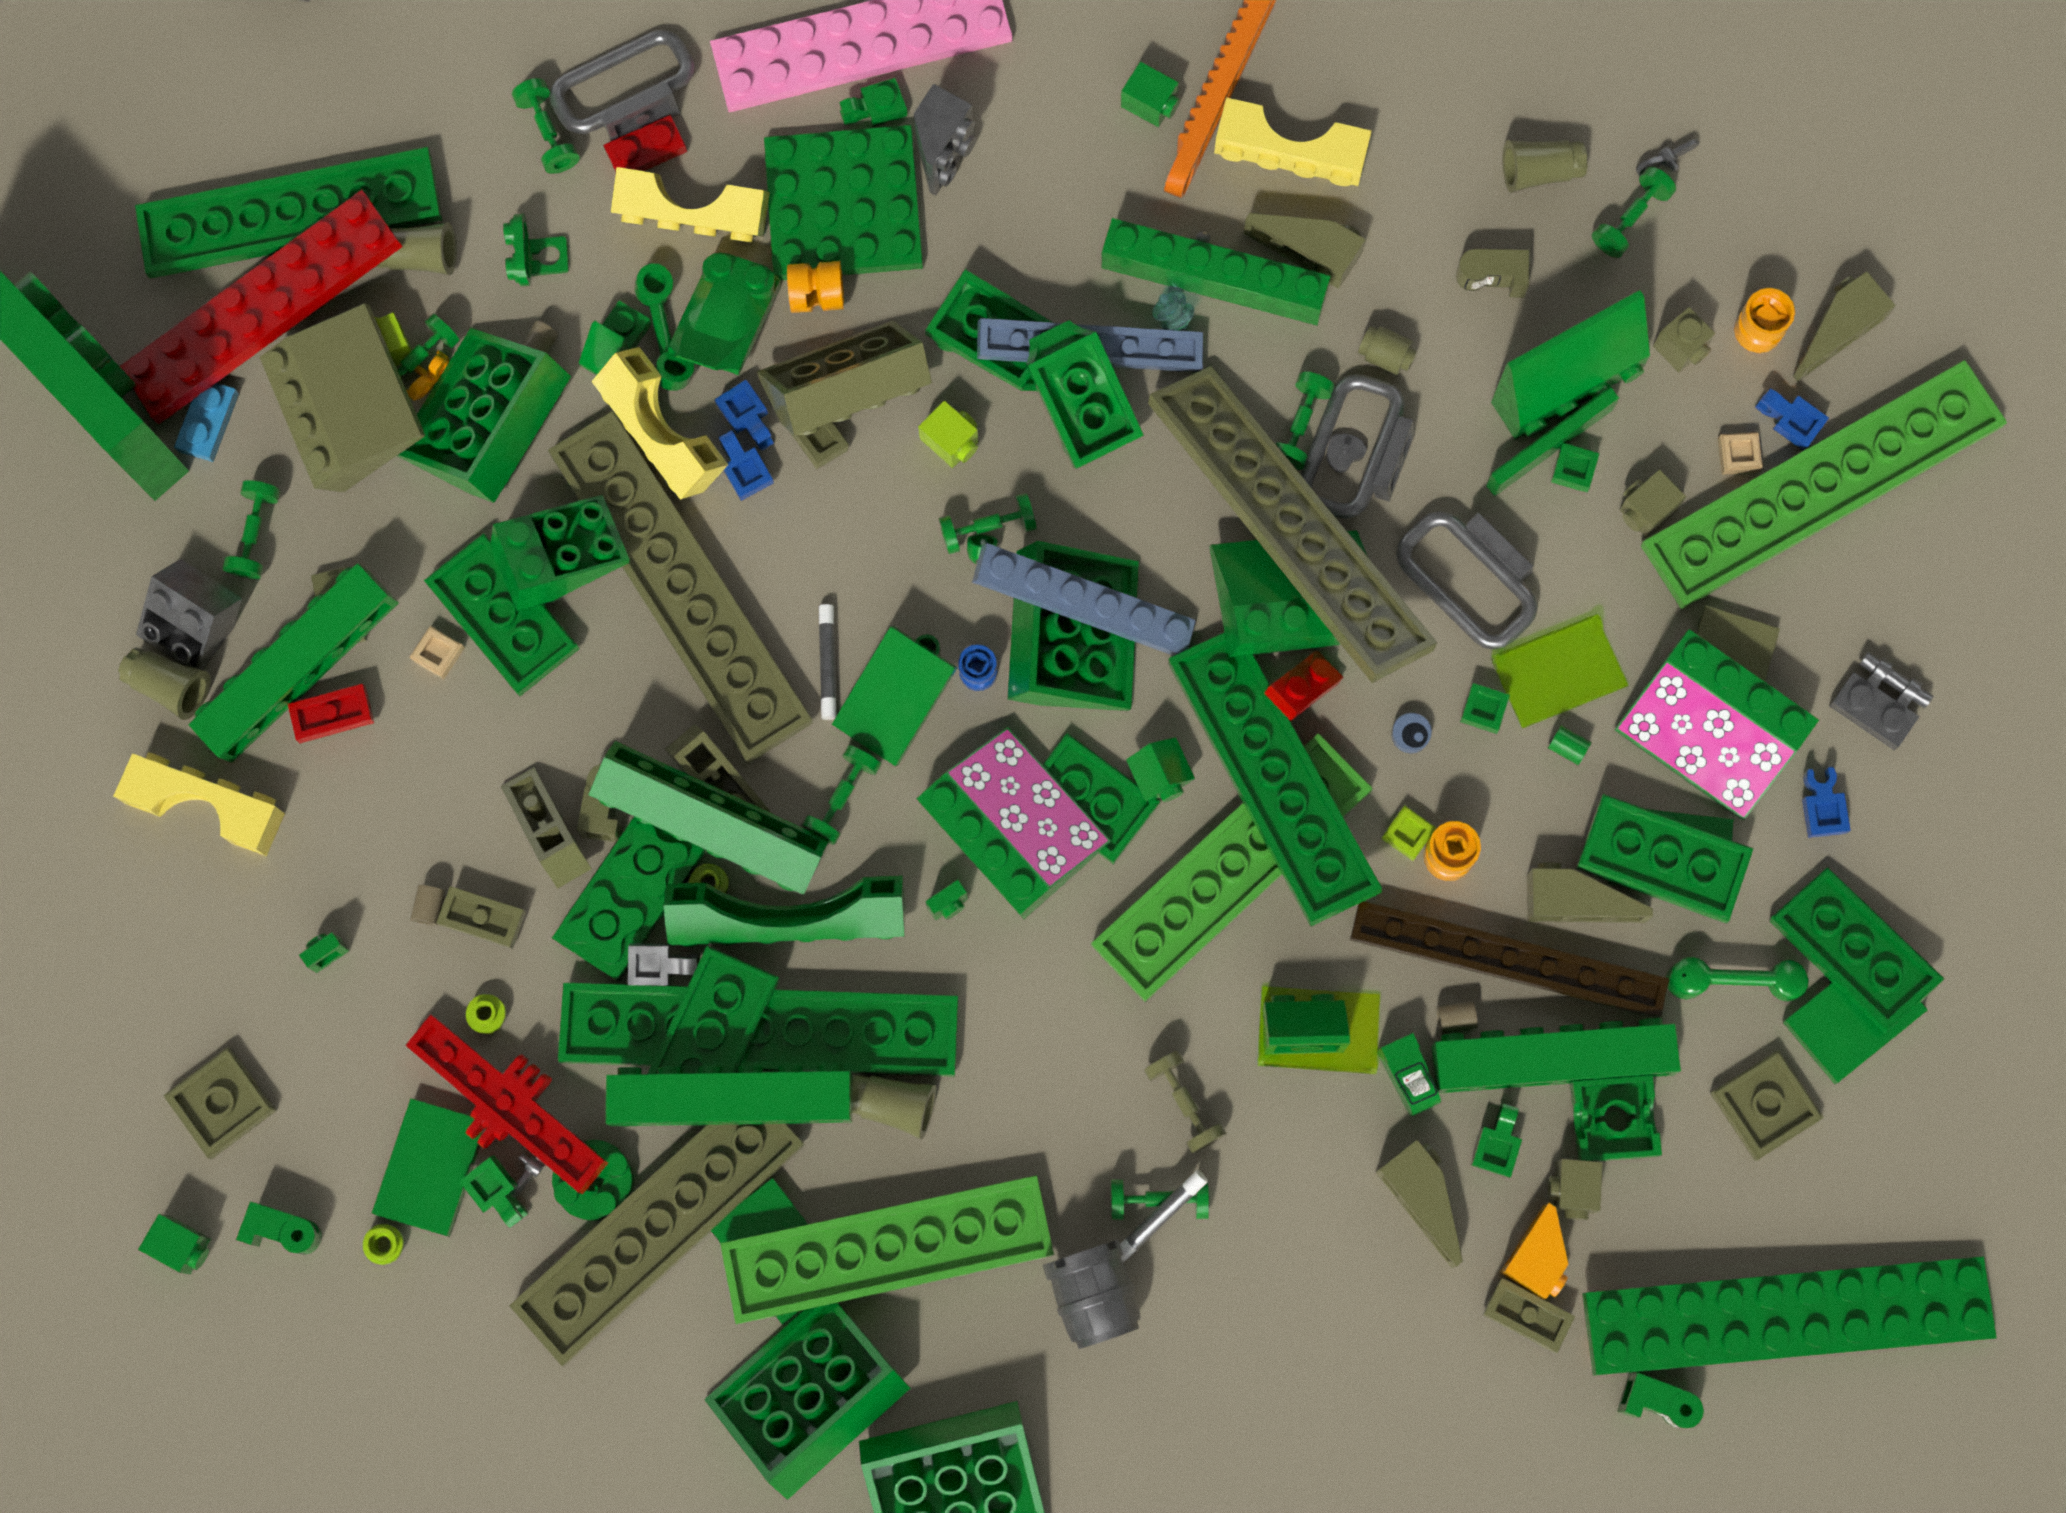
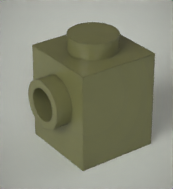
(1685, 340)
(1650, 503)
(1576, 1188)

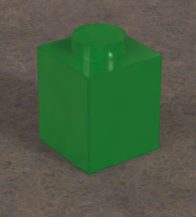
(1150, 95)
(1161, 770)
(175, 1244)

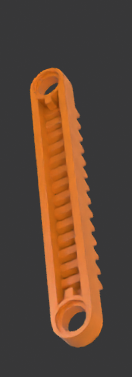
(1219, 85)

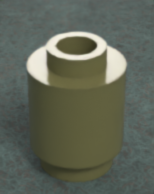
(1387, 349)

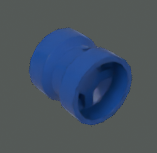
(980, 675)

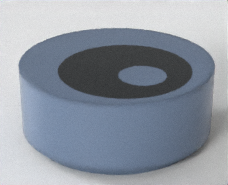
(1411, 733)

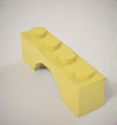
(1333, 156)
(736, 210)
(631, 389)
(156, 788)

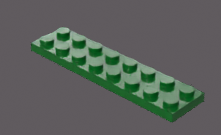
(271, 212)
(1275, 780)

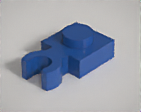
(1824, 811)

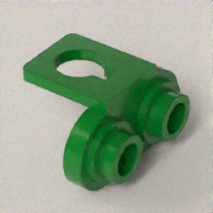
(521, 264)

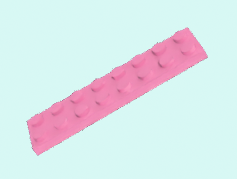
(851, 46)

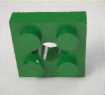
(1597, 1140)

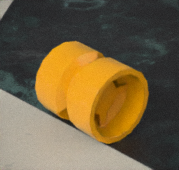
(815, 286)
(1764, 320)
(1452, 850)

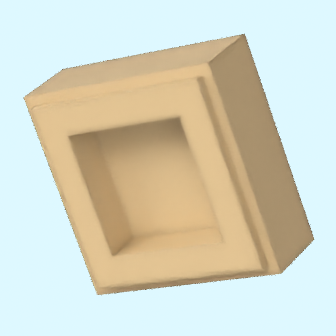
(1740, 453)
(437, 652)

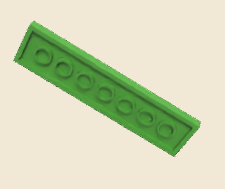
(1209, 888)
(886, 1249)

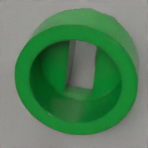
(975, 543)

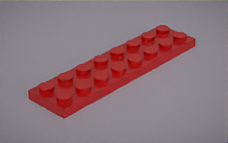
(260, 306)

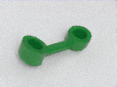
(653, 289)
(1785, 980)

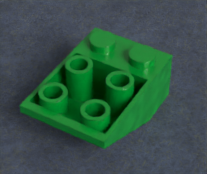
(557, 550)

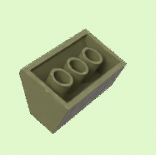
(846, 377)

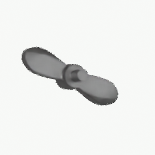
(1667, 157)
(533, 1167)

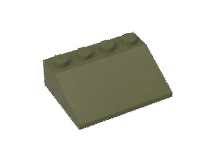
(342, 398)

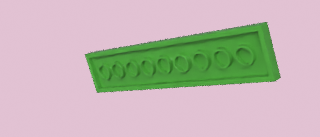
(1823, 484)

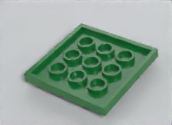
(844, 200)

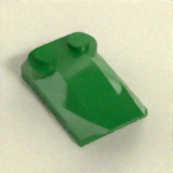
(725, 313)
(956, 326)
(1081, 393)

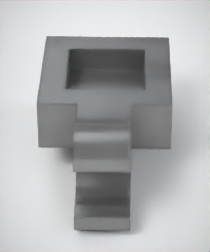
(652, 964)

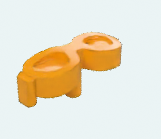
(427, 379)

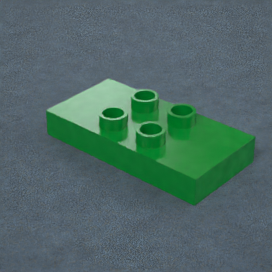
(83, 381)

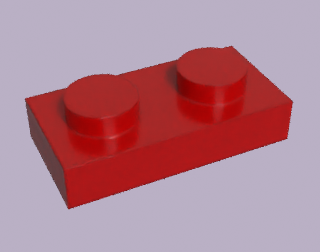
(646, 146)
(1303, 685)
(330, 713)

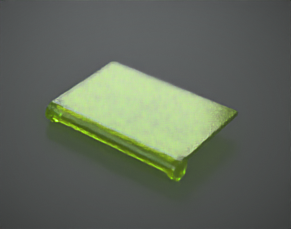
(1559, 671)
(1363, 1026)

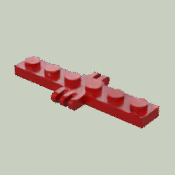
(507, 1103)

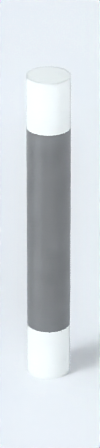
(827, 662)
(1162, 1214)

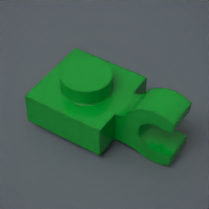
(879, 102)
(1496, 1148)
(490, 1187)

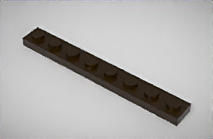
(1509, 959)

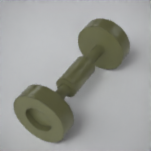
(1185, 1101)

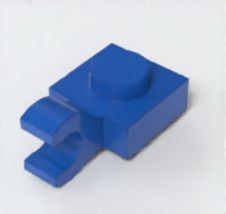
(744, 410)
(1797, 420)
(745, 469)

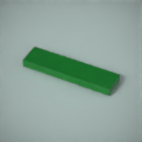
(1552, 441)

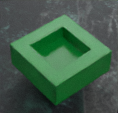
(1575, 467)
(1484, 708)
(947, 901)
(323, 951)

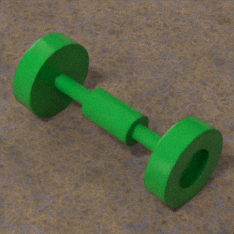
(532, 94)
(1657, 185)
(419, 353)
(1313, 386)
(259, 493)
(988, 523)
(861, 761)
(1154, 1199)

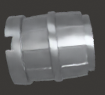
(1094, 1294)

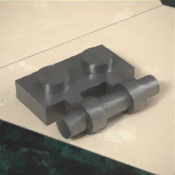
(1876, 711)

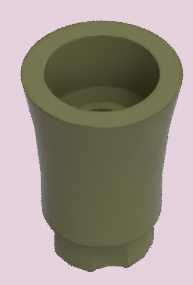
(1542, 163)
(424, 249)
(165, 681)
(894, 1103)

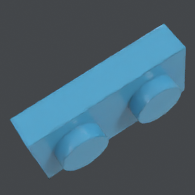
(206, 422)

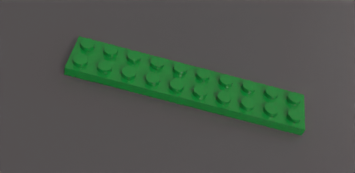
(798, 1028)
(1788, 1315)

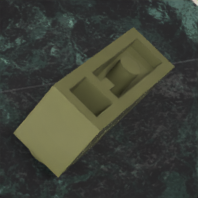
(1309, 243)
(1851, 314)
(703, 760)
(545, 828)
(1574, 897)
(1422, 1192)

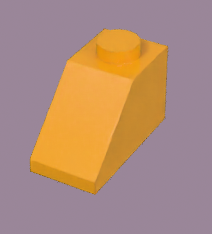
(1540, 1256)

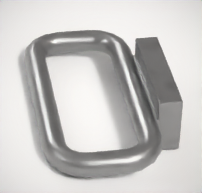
(636, 110)
(1388, 452)
(1494, 553)

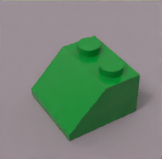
(1305, 1025)

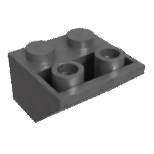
(943, 135)
(187, 614)

